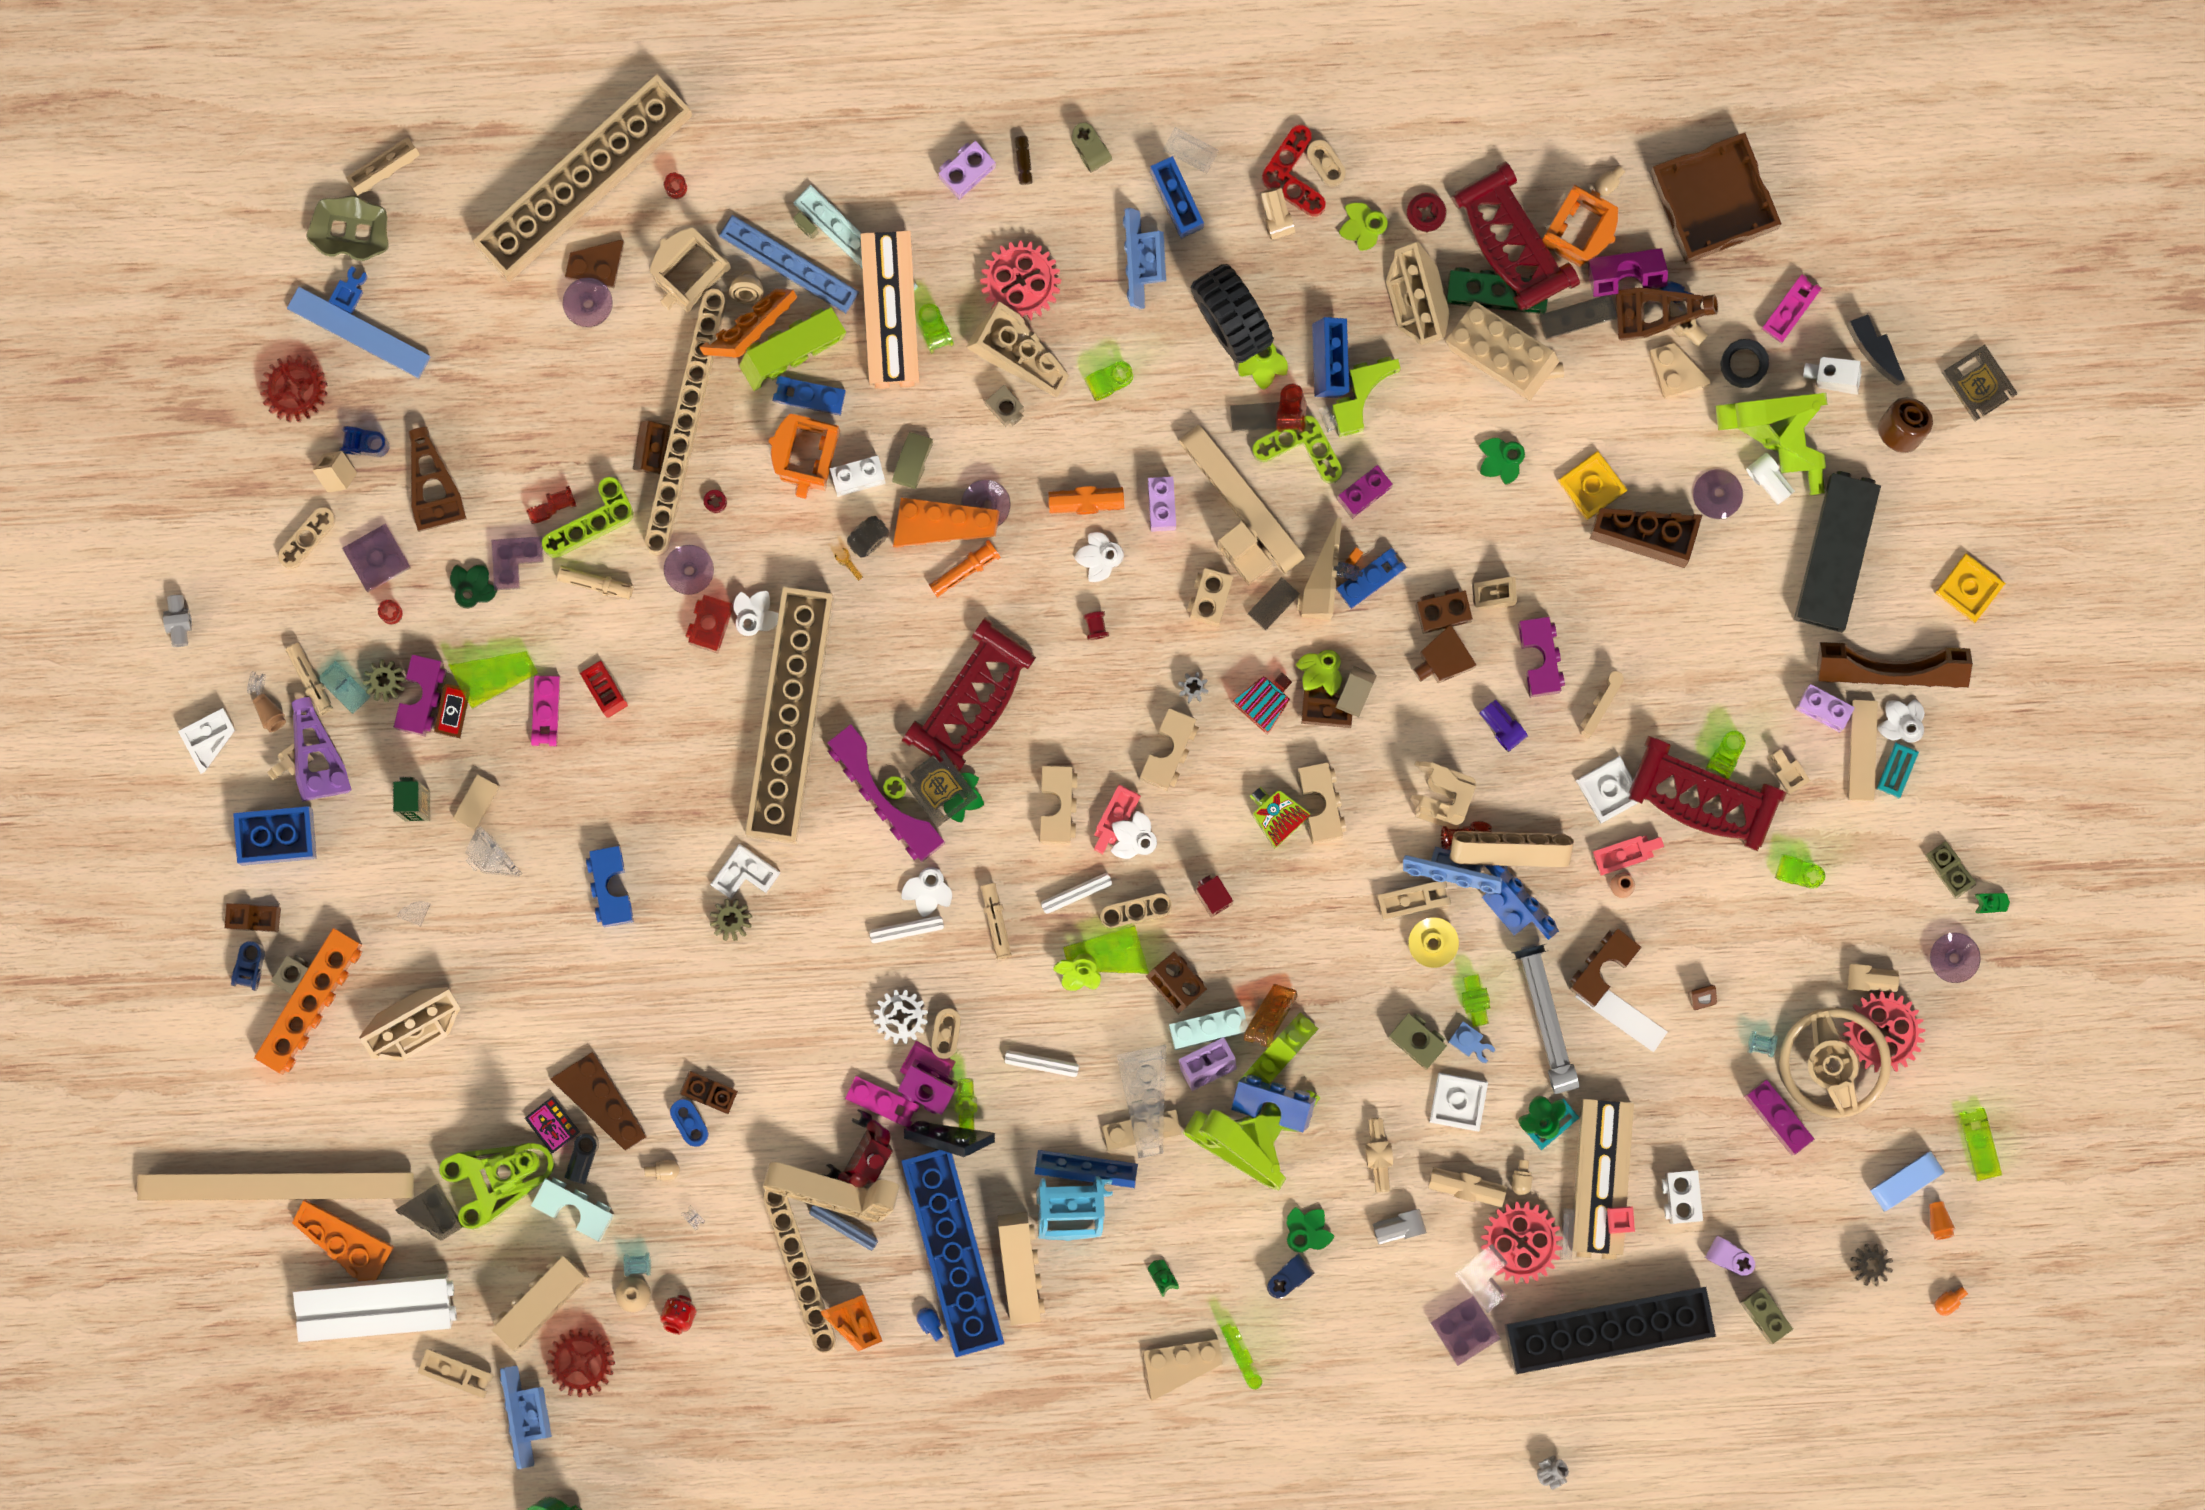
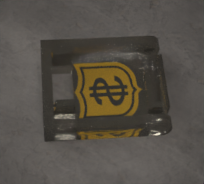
(1981, 387)
(937, 784)

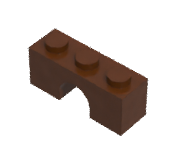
(1616, 948)

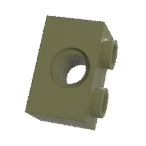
(1422, 1055)
(1766, 1315)

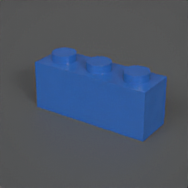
(1176, 197)
(1330, 357)

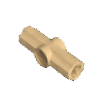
(1467, 1187)

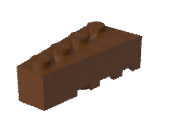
(1648, 533)

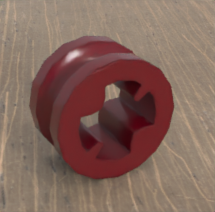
(711, 508)

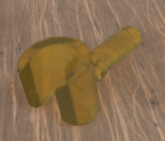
(848, 563)

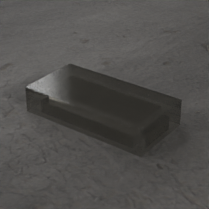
(1254, 416)
(1273, 604)

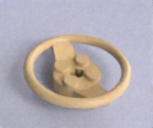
(1830, 1045)

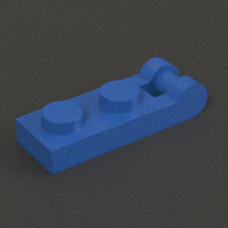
(810, 396)
(1372, 579)

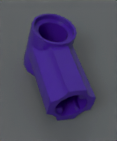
(1507, 731)

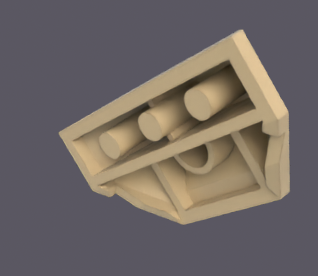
(1417, 295)
(411, 1024)

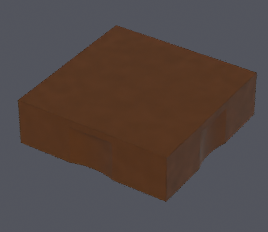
(1715, 198)

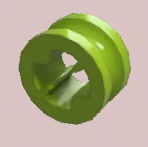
(899, 794)

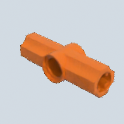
(1086, 500)

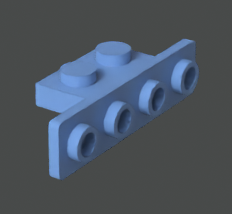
(1144, 258)
(1443, 869)
(526, 1416)

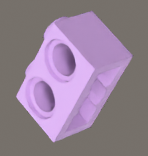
(971, 174)
(1162, 504)
(1824, 708)
(1207, 1064)

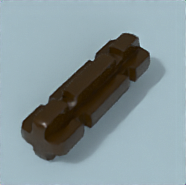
(1023, 160)

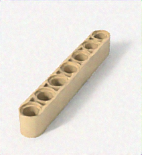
(1241, 498)
(808, 1279)

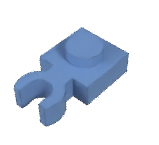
(1468, 1041)

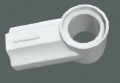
(1766, 473)

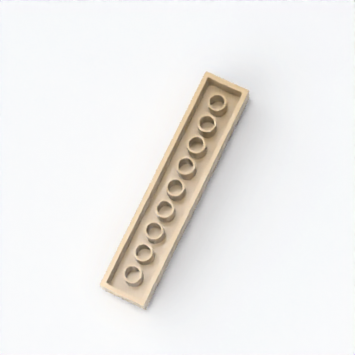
(583, 178)
(789, 715)

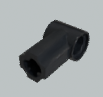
(580, 1160)

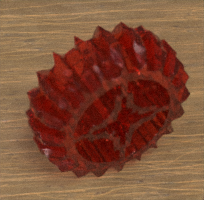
(284, 369)
(562, 1375)

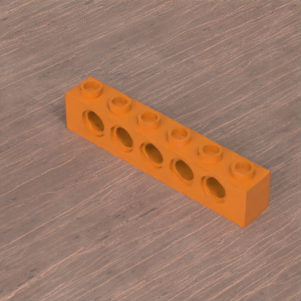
(335, 943)

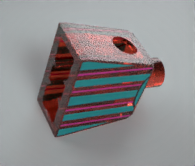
(1264, 701)

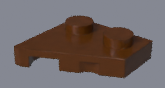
(596, 262)
(1321, 709)

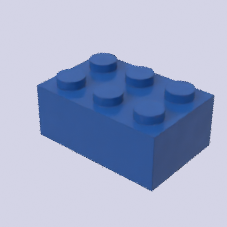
(275, 836)

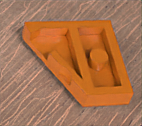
(854, 1322)

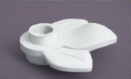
(1096, 557)
(757, 610)
(1900, 718)
(1130, 836)
(927, 895)

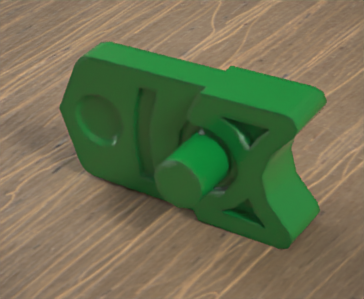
(1992, 902)
(1162, 1276)

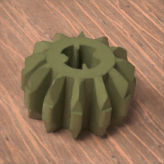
(391, 674)
(735, 927)

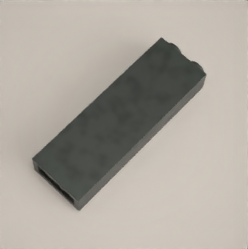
(1837, 551)

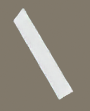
(1629, 1020)

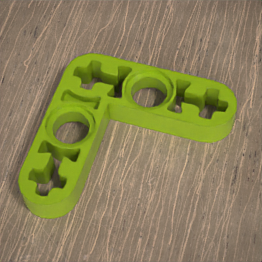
(1308, 441)

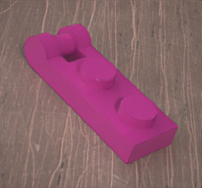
(1791, 309)
(545, 710)
(881, 1101)

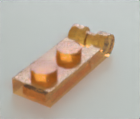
(1270, 1015)

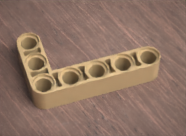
(862, 1203)

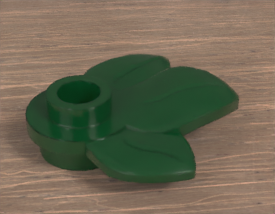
(472, 581)

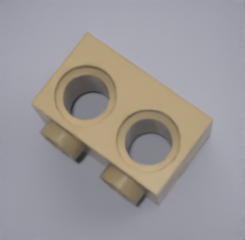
(1215, 598)

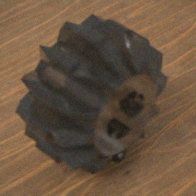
(868, 536)
(1862, 1264)

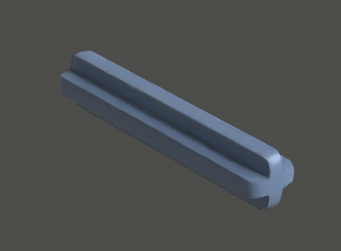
(844, 1227)

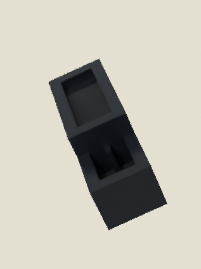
(1876, 349)

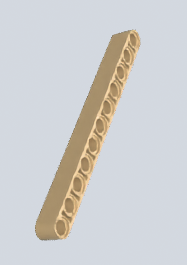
(687, 434)
(275, 1186)

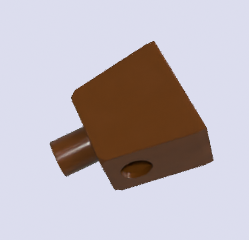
(1444, 658)

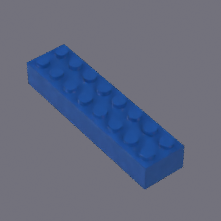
(953, 1252)

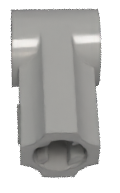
(1404, 1226)

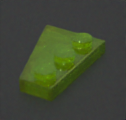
(492, 676)
(1113, 952)

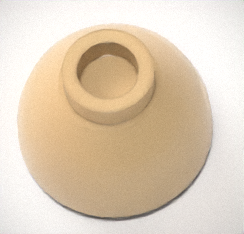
(746, 288)
(633, 1294)

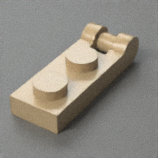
(1602, 703)
(1412, 900)
(454, 1373)

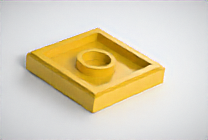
(1592, 485)
(1970, 588)

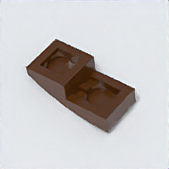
(252, 917)

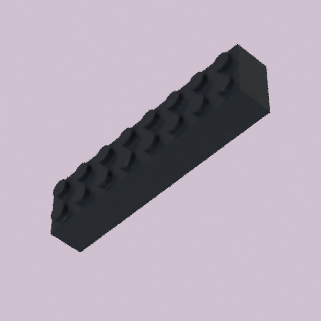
(1610, 1330)

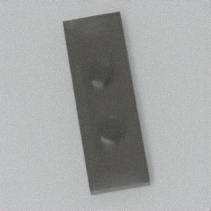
(1578, 316)

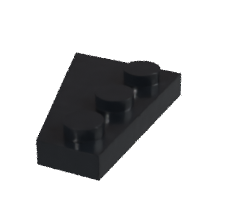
(949, 1138)

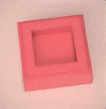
(1620, 1219)

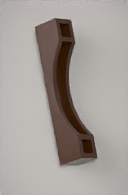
(1944, 668)

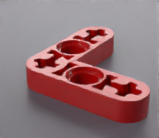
(1284, 170)

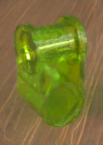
(934, 330)
(1104, 381)
(1726, 755)
(1795, 871)

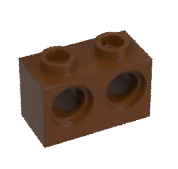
(1445, 615)
(1171, 986)

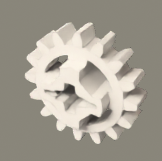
(898, 1005)

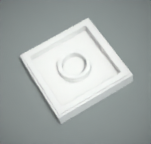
(1607, 789)
(1458, 1102)

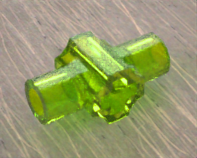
(1475, 1000)
(966, 1093)

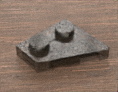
(432, 1212)

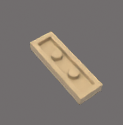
(382, 166)
(1121, 1134)

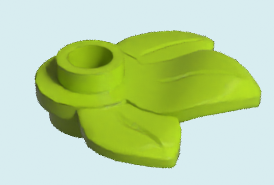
(1359, 225)
(1264, 368)
(1319, 673)
(1078, 972)

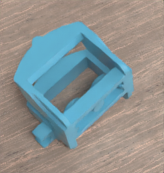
(1071, 1204)

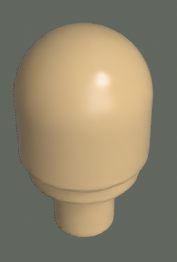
(1608, 181)
(663, 1170)
(1522, 1179)

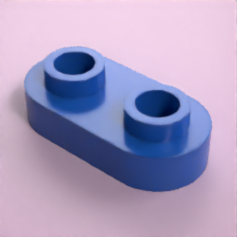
(689, 1123)

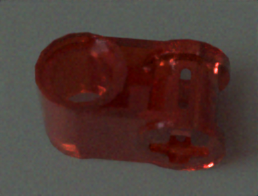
(1291, 413)

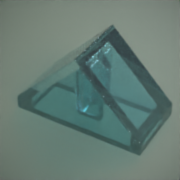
(344, 687)

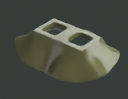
(354, 212)

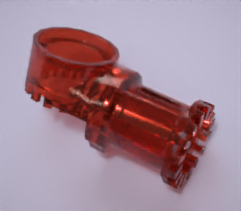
(555, 502)
(1477, 826)

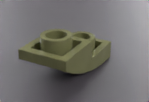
(912, 460)
(1950, 870)

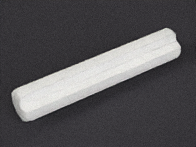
(1076, 893)
(906, 929)
(1041, 1063)

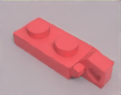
(1119, 808)
(1626, 854)

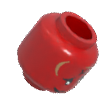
(678, 1314)

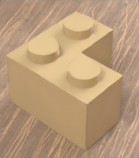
(1244, 554)

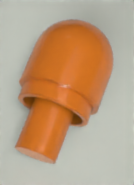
(1950, 1301)

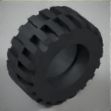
(1232, 313)

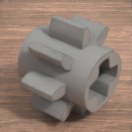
(1189, 680)
(1552, 1472)

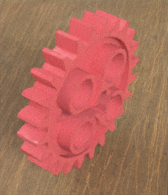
(1008, 262)
(1893, 1011)
(1535, 1224)

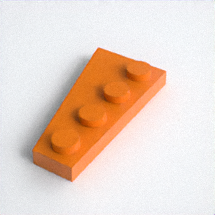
(750, 325)
(933, 522)
(349, 1245)

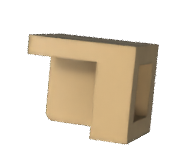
(334, 471)

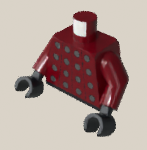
(869, 1155)

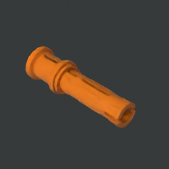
(974, 562)

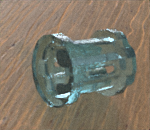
(1762, 1044)
(637, 1264)

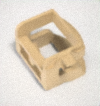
(672, 253)
(1449, 784)

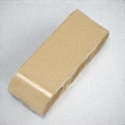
(1146, 903)

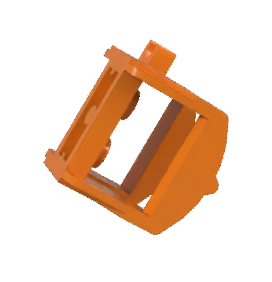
(1599, 239)
(782, 448)

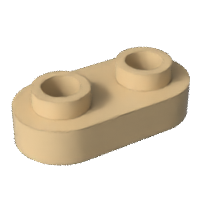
(1327, 163)
(946, 1033)

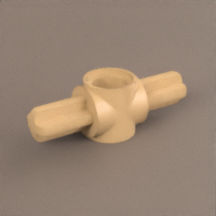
(1379, 1155)

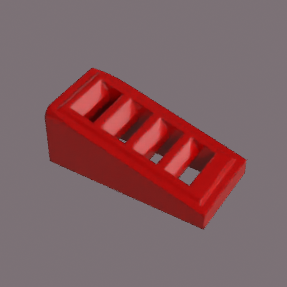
(616, 704)

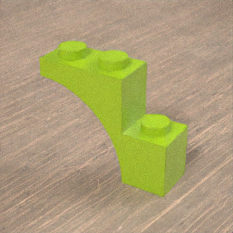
(1363, 379)
(1283, 1049)

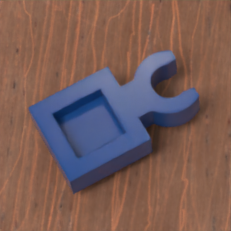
(347, 294)

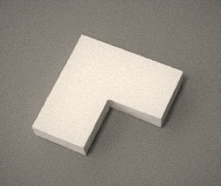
(744, 866)

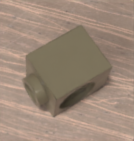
(1001, 396)
(280, 976)

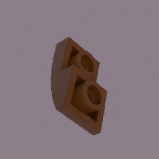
(708, 1092)

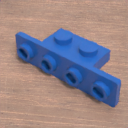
(1516, 906)

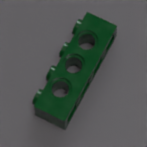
(1459, 295)

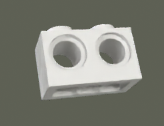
(857, 476)
(1690, 1197)

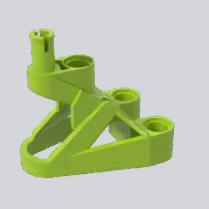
(1785, 435)
(1244, 1147)
(521, 1166)

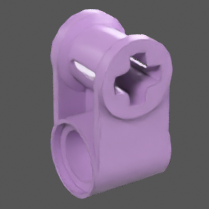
(1726, 1255)

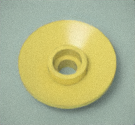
(1433, 929)

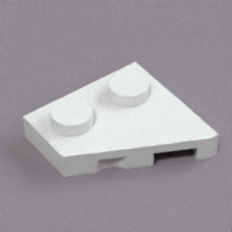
(207, 738)

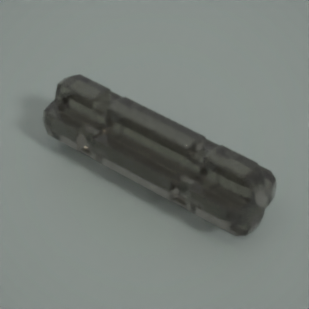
(1348, 571)

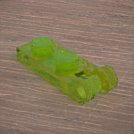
(1980, 1145)
(1241, 1356)

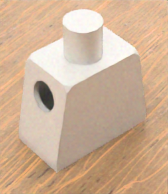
(1846, 375)

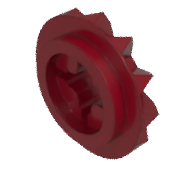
(1423, 201)

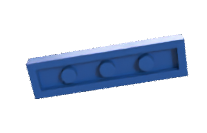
(1085, 1168)

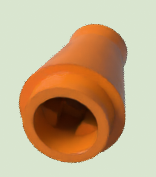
(1940, 1221)

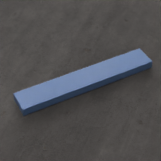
(789, 264)
(358, 332)

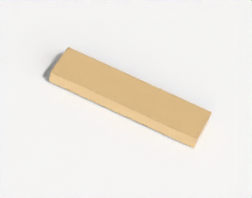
(1863, 751)

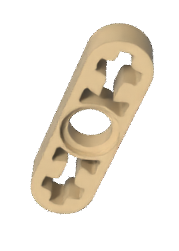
(300, 557)

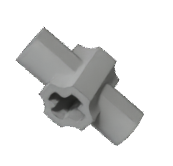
(177, 620)

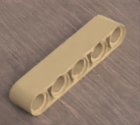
(1511, 849)

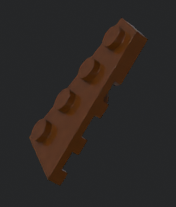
(596, 1095)

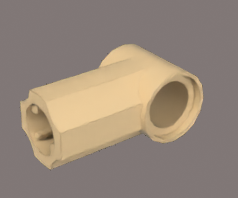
(1278, 219)
(1865, 978)

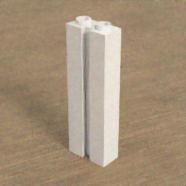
(374, 1307)

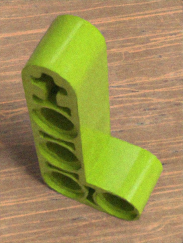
(585, 522)

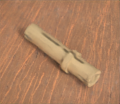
(605, 585)
(295, 654)
(990, 892)

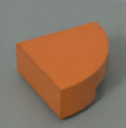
(1354, 556)

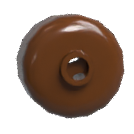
(1905, 425)

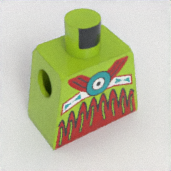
(1277, 815)

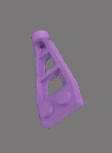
(320, 783)

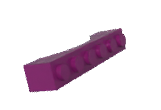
(918, 834)

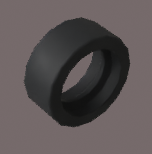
(1751, 345)

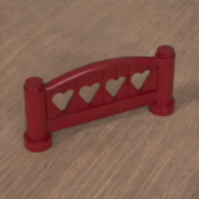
(1495, 190)
(992, 647)
(1757, 806)

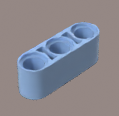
(1907, 1181)

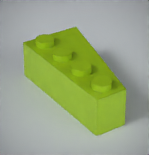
(791, 346)

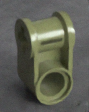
(1093, 150)

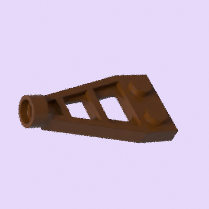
(1631, 311)
(438, 512)

